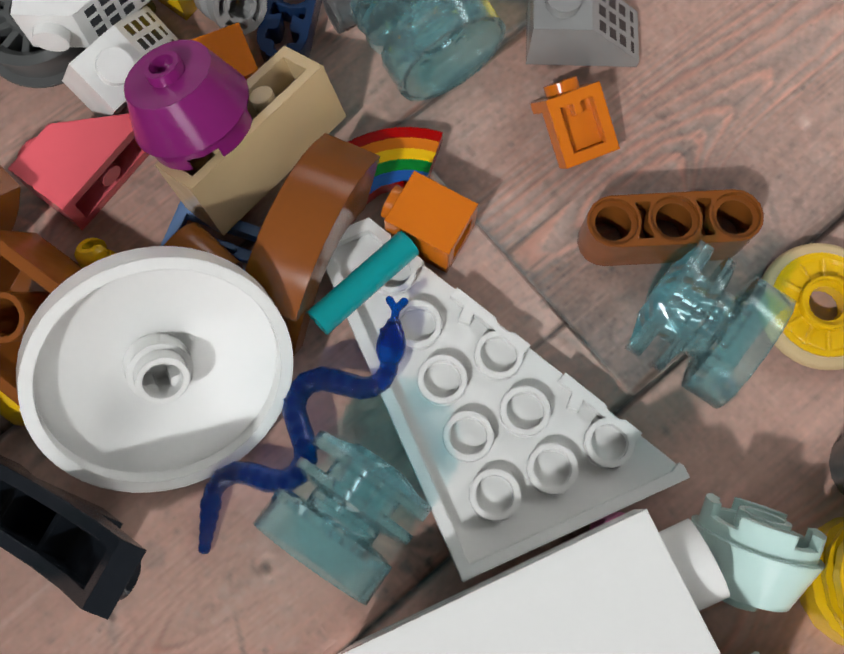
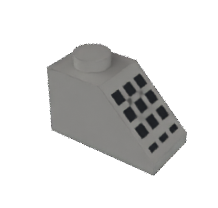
(582, 33)

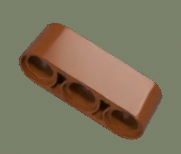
(689, 211)

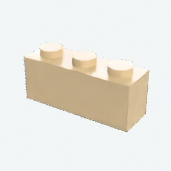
(289, 111)

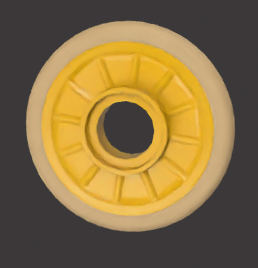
(798, 274)

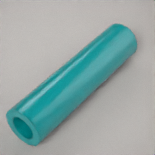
(363, 282)

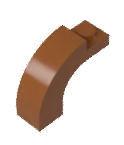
(306, 225)

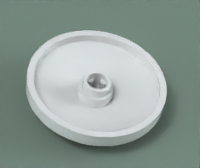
(153, 369)

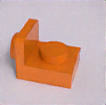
(576, 121)

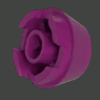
(186, 103)

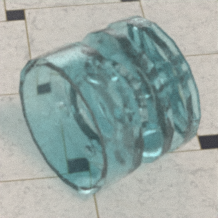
(430, 42)
(718, 330)
(343, 516)

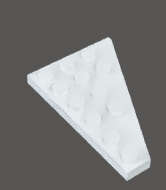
(491, 426)

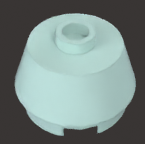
(759, 553)

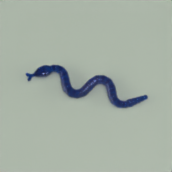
(390, 353)

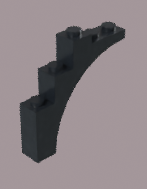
(67, 540)

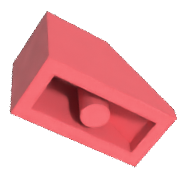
(79, 164)

